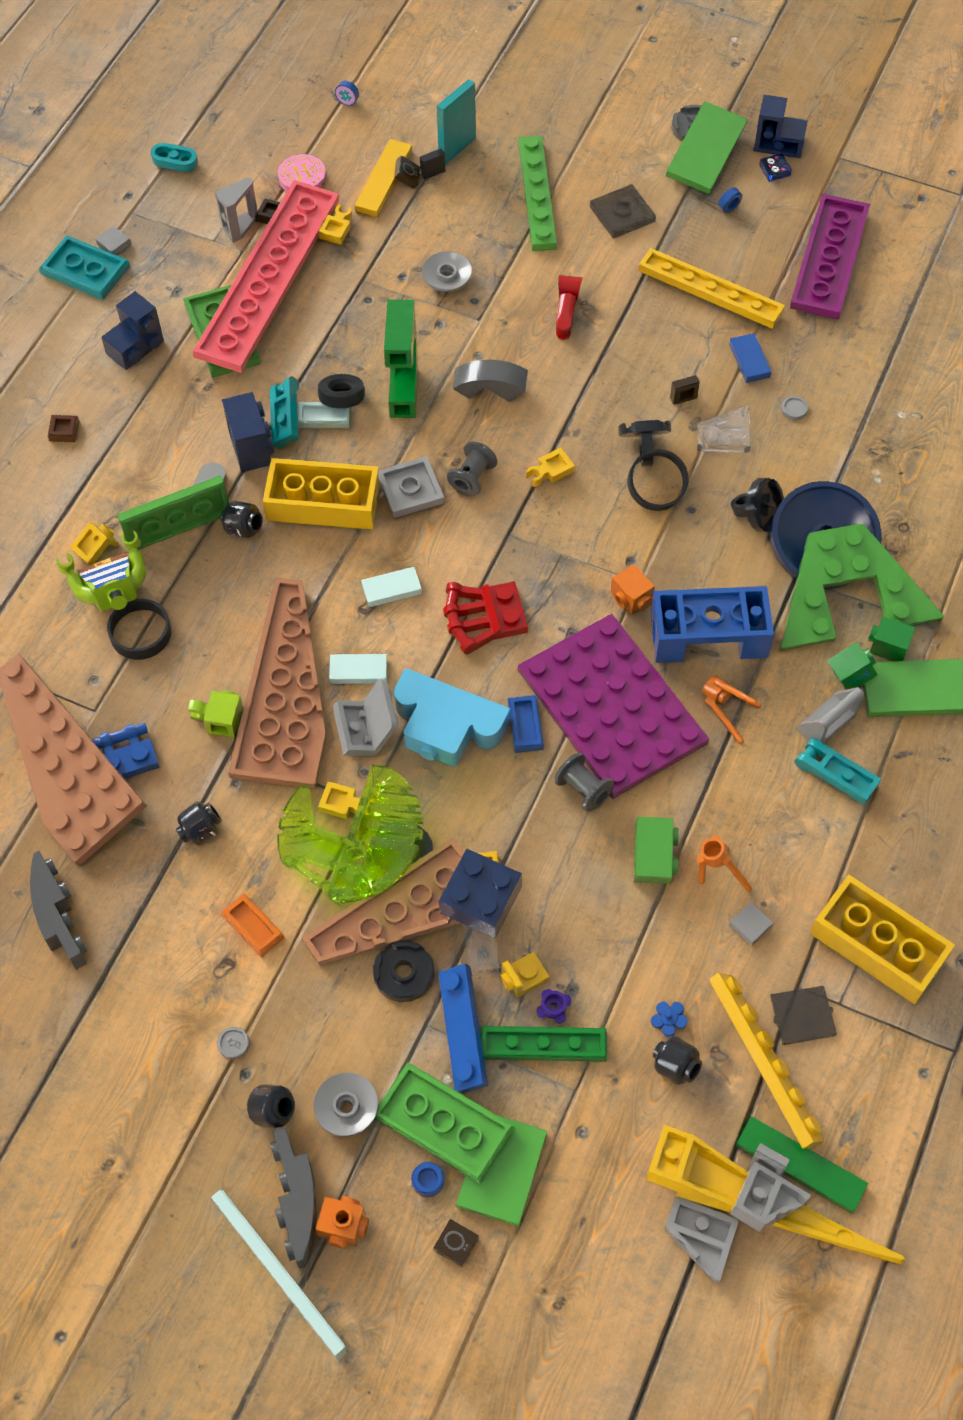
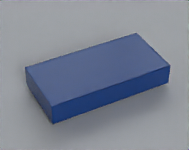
(750, 358)
(525, 724)

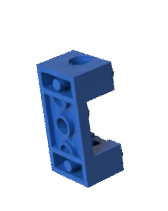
(681, 620)

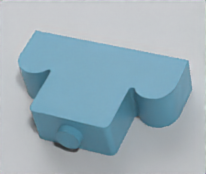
(446, 718)

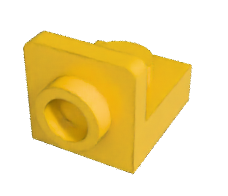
(93, 542)
(523, 975)

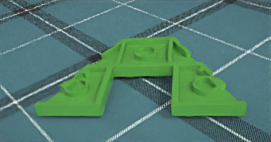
(847, 557)

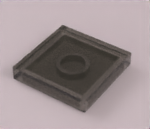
(622, 211)

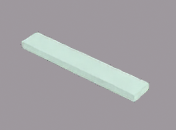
(280, 1275)

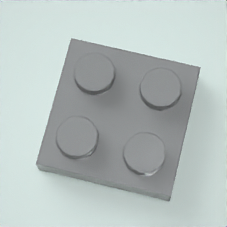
(410, 487)

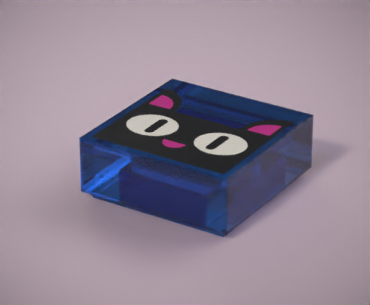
(775, 167)

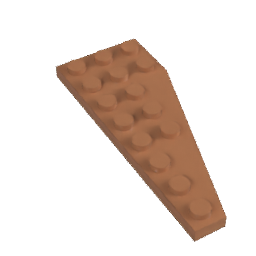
(282, 716)
(72, 780)

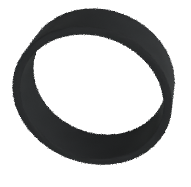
(676, 460)
(146, 652)

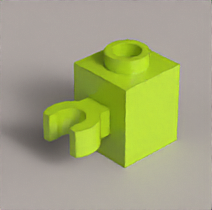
(220, 714)

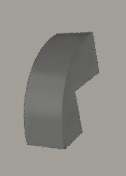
(496, 375)

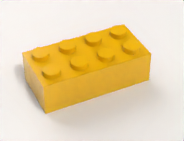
(321, 493)
(881, 939)

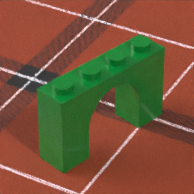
(401, 357)

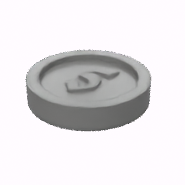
(794, 408)
(233, 1043)

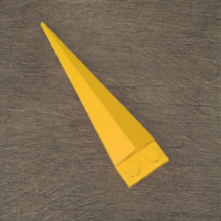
(711, 1179)

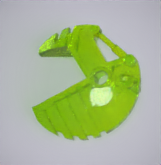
(380, 833)

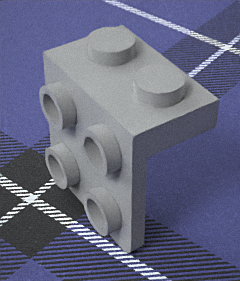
(366, 723)

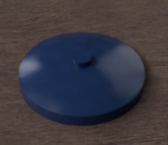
(814, 509)

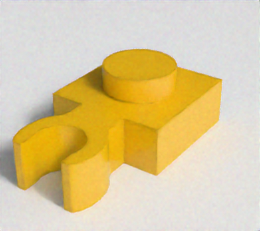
(336, 227)
(552, 466)
(338, 800)

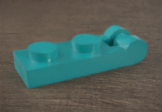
(284, 412)
(838, 771)

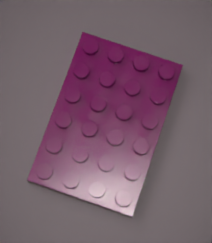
(613, 705)

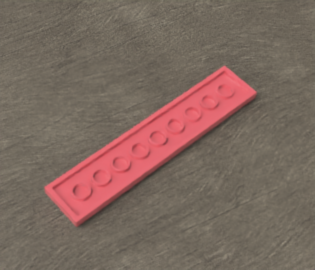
(265, 277)

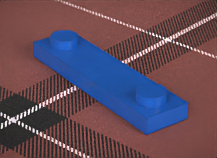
(463, 1029)

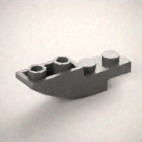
(50, 910)
(299, 1207)

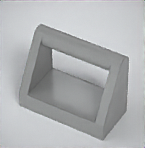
(228, 199)
(832, 715)

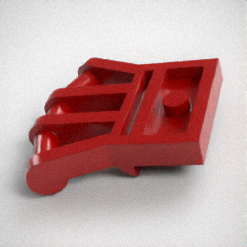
(502, 611)

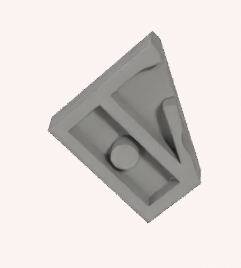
(766, 1198)
(702, 1235)

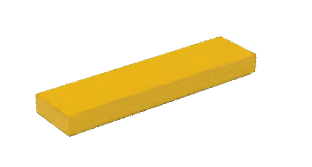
(381, 179)

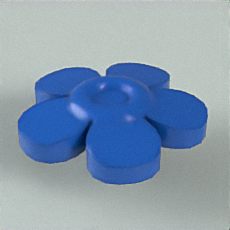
(669, 1017)

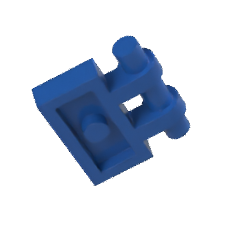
(131, 759)

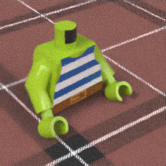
(110, 581)

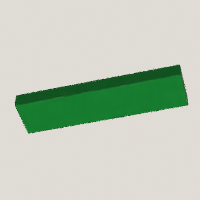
(544, 1043)
(805, 1166)

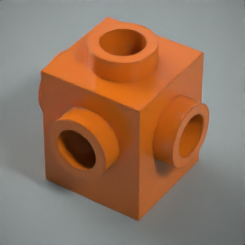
(336, 1212)

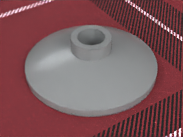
(447, 271)
(340, 1090)

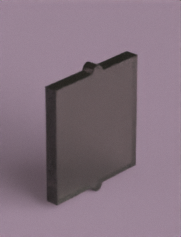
(803, 1015)

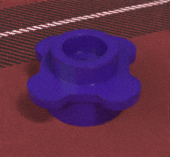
(553, 997)

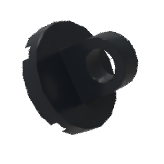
(644, 431)
(759, 503)

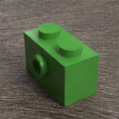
(654, 850)

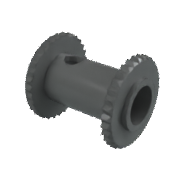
(465, 478)
(584, 781)

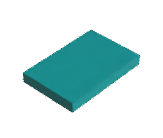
(457, 120)
(84, 267)

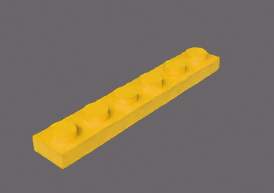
(711, 288)
(772, 1068)

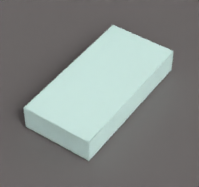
(321, 416)
(391, 587)
(357, 668)

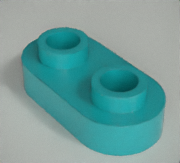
(174, 157)

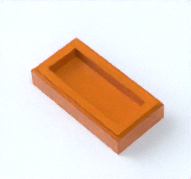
(252, 925)

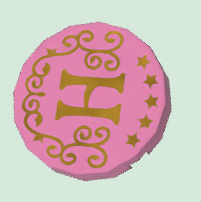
(302, 169)

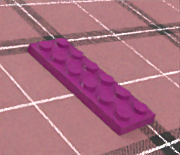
(830, 256)

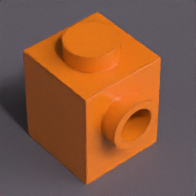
(632, 590)

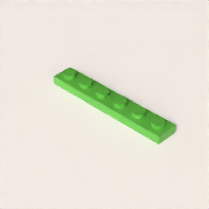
(537, 193)

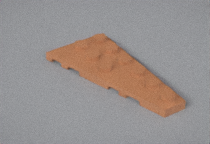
(395, 915)

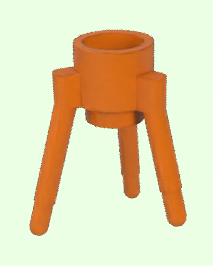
(720, 691)
(715, 855)

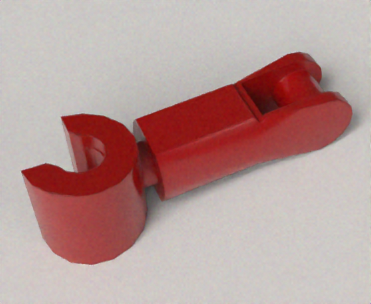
(568, 295)

